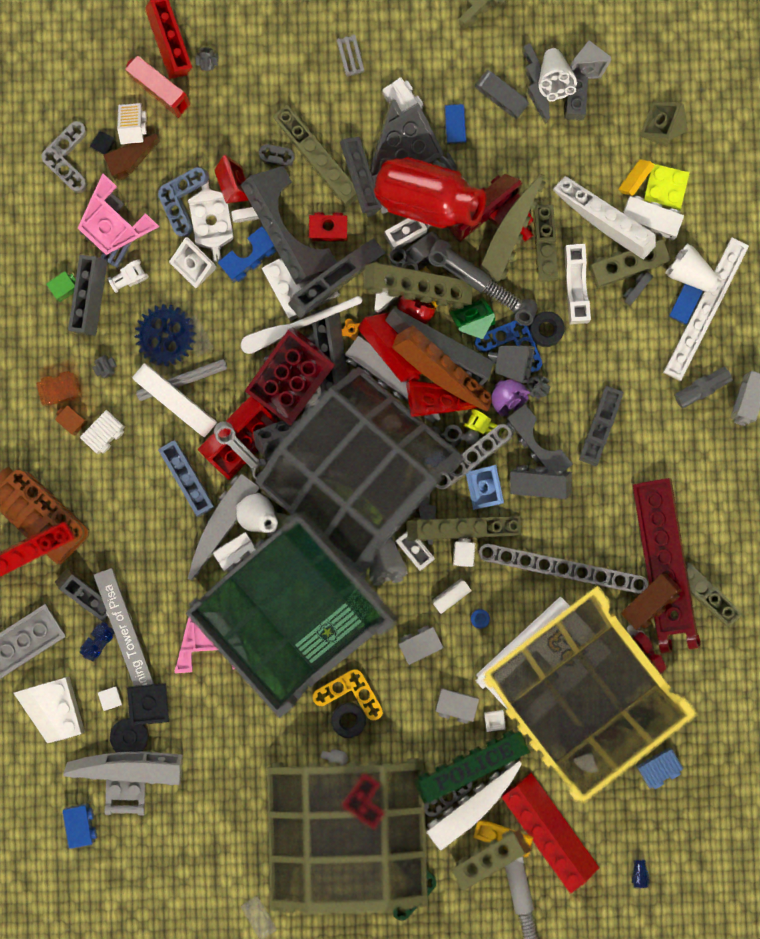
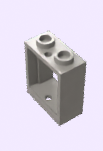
(748, 400)

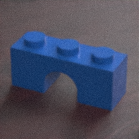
(237, 267)

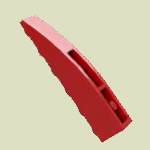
(34, 547)

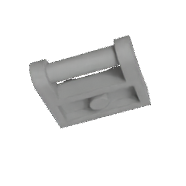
(125, 791)

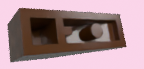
(128, 158)

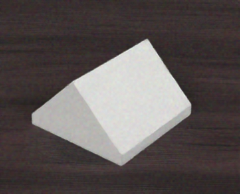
(192, 263)

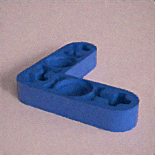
(510, 336)

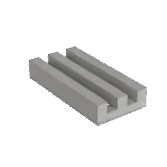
(346, 40)

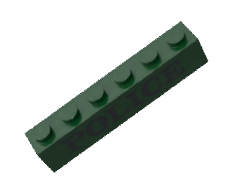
(471, 767)

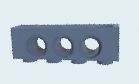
(186, 478)

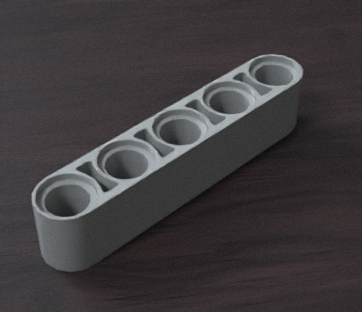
(482, 454)

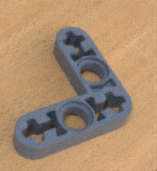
(176, 194)

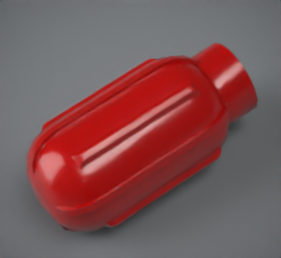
(428, 193)

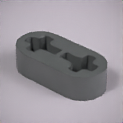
(275, 160)

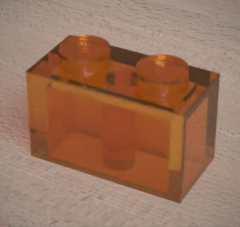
(58, 389)

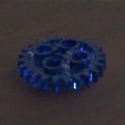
(181, 338)

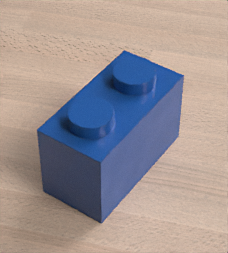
(79, 825)

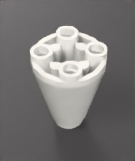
(556, 76)
(693, 270)
(256, 513)

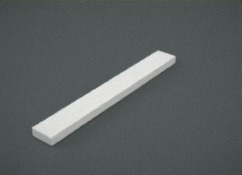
(705, 311)

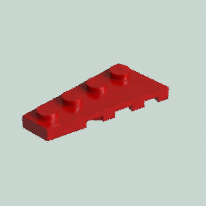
(432, 399)

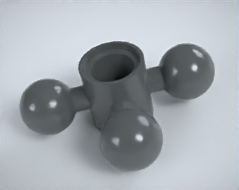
(470, 437)

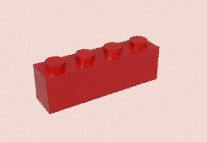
(168, 38)

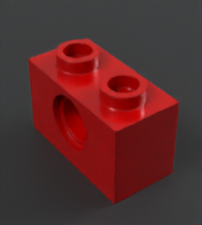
(337, 234)

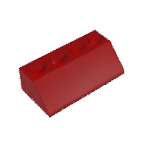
(245, 420)

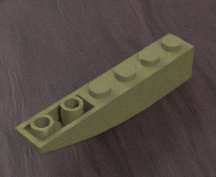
(316, 156)
(508, 233)
(463, 528)

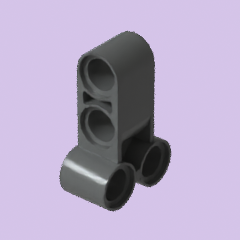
(417, 255)

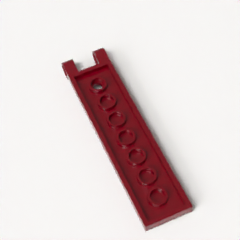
(665, 554)

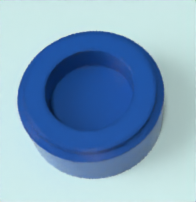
(480, 618)

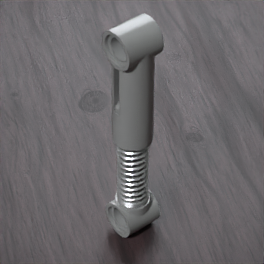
(521, 897)

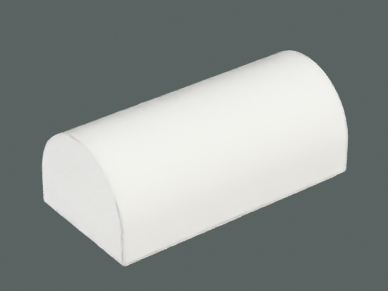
(451, 595)

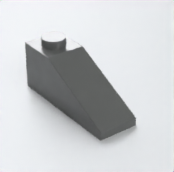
(81, 593)

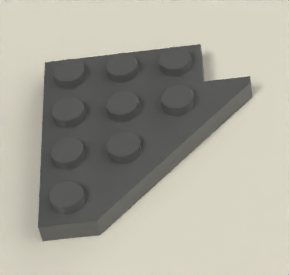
(405, 136)

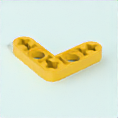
(348, 686)

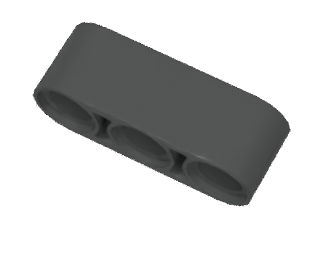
(501, 94)

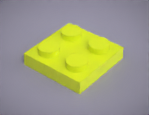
(666, 186)

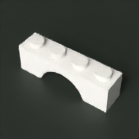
(576, 284)

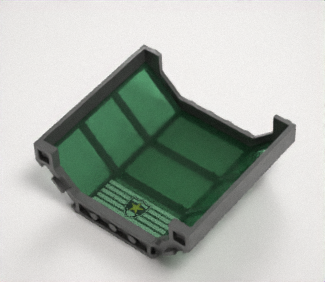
(290, 612)

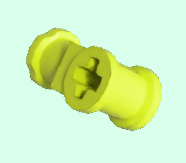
(482, 424)

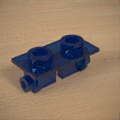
(92, 648)

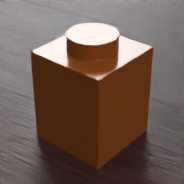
(70, 420)

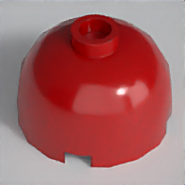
(416, 309)

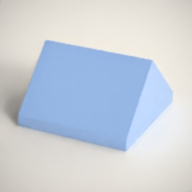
(484, 487)

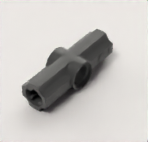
(703, 387)

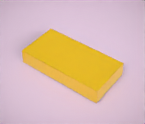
(636, 177)

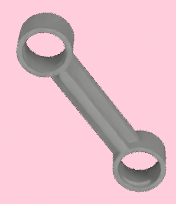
(239, 447)

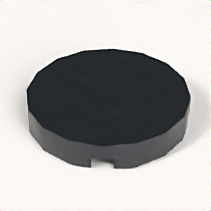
(128, 738)

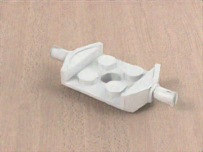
(208, 204)

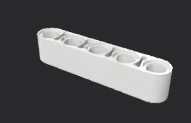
(174, 400)

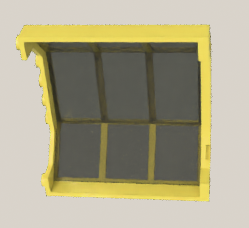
(587, 696)

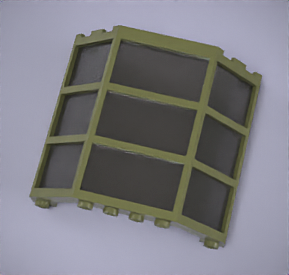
(331, 859)

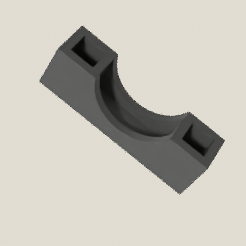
(522, 423)

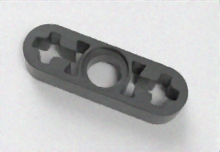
(462, 791)

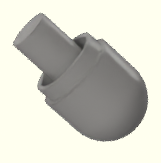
(335, 756)

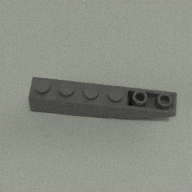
(335, 278)
(470, 361)

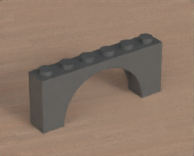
(300, 260)

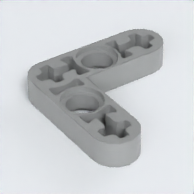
(60, 154)

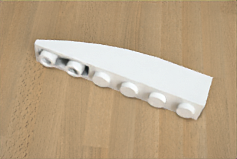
(607, 218)
(471, 808)

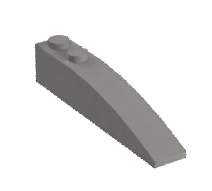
(221, 522)

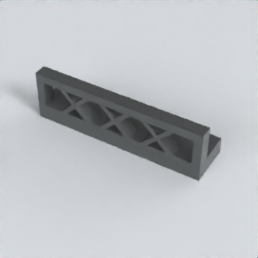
(360, 175)

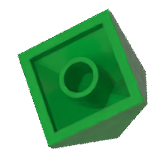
(474, 318)

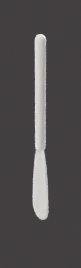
(268, 336)

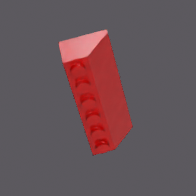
(550, 832)

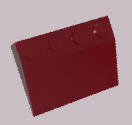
(497, 194)
(290, 376)

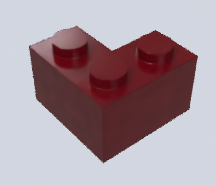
(359, 802)

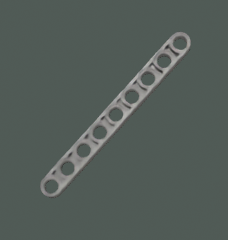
(571, 573)

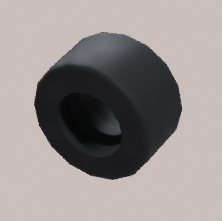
(555, 320)
(360, 720)

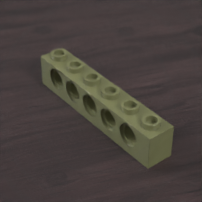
(375, 281)

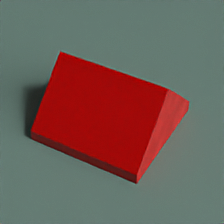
(230, 177)

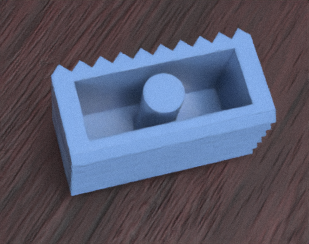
(660, 768)

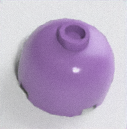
(509, 396)

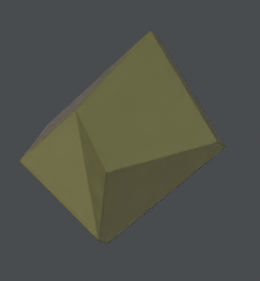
(664, 122)

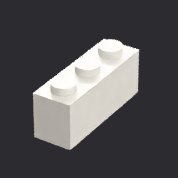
(654, 217)

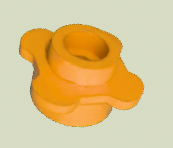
(346, 330)

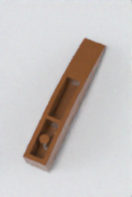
(440, 368)

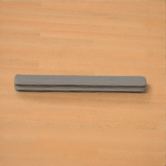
(189, 377)

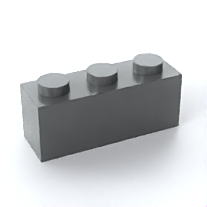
(541, 482)

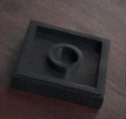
(148, 704)

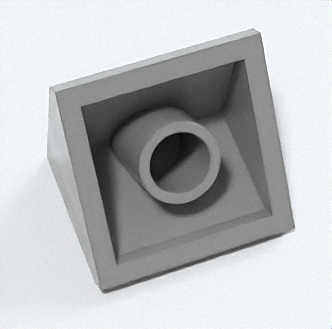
(590, 62)

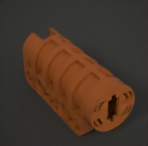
(33, 516)

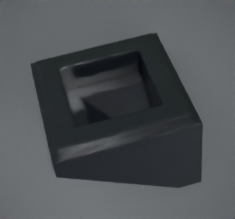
(103, 143)

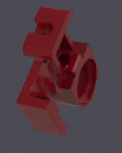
(647, 648)

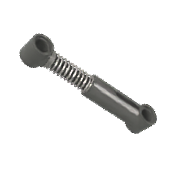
(443, 256)

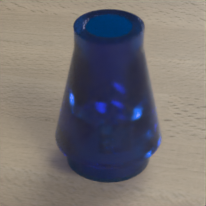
(640, 875)

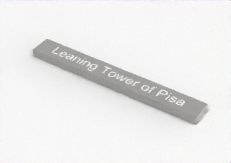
(123, 627)

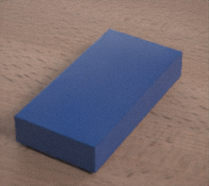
(455, 124)
(685, 303)

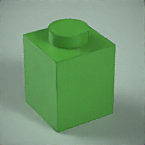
(62, 286)

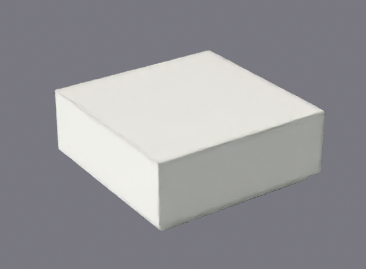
(110, 698)
(494, 720)

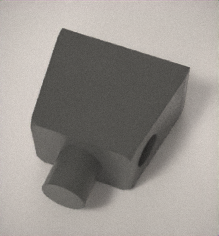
(513, 362)

